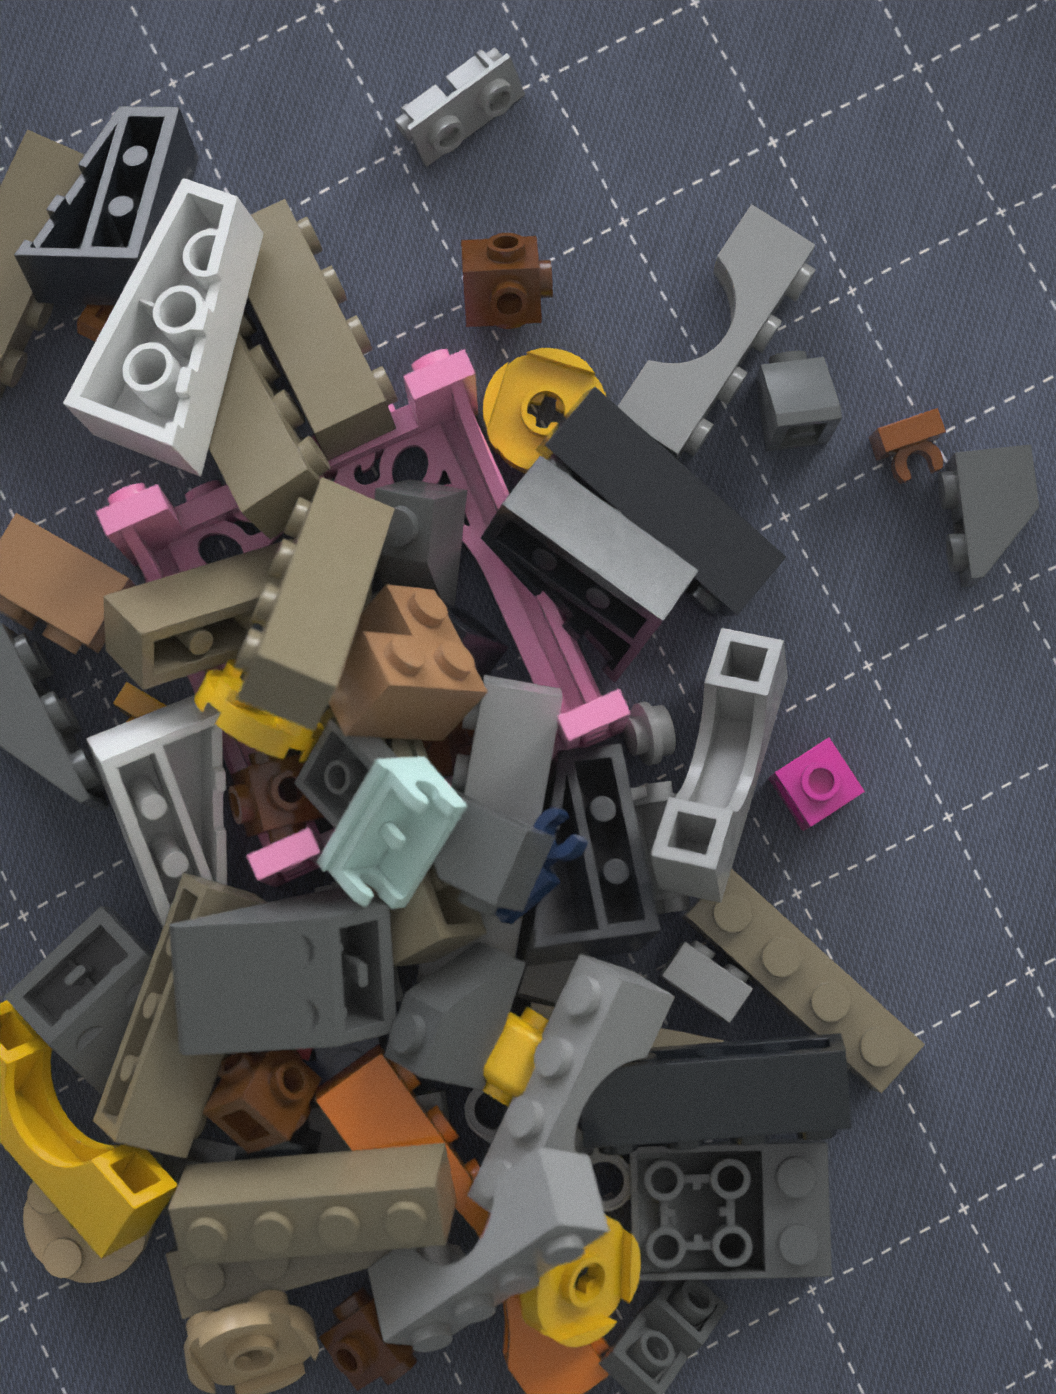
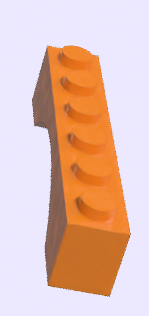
(377, 1109)

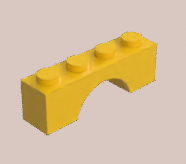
(100, 1188)

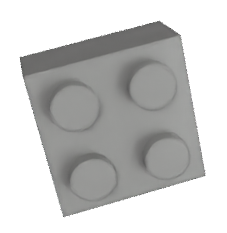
(705, 982)

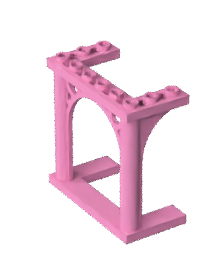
(445, 427)

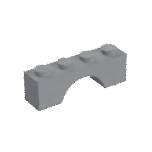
(757, 270)
(710, 811)
(596, 1026)
(538, 1220)

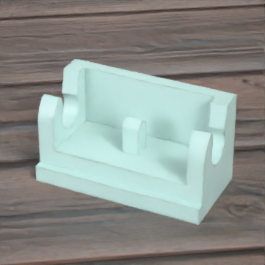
(392, 831)

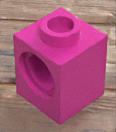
(816, 784)

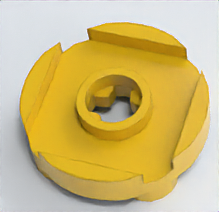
(527, 382)
(250, 724)
(583, 1312)

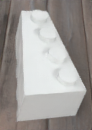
(173, 332)

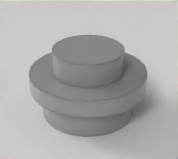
(650, 733)

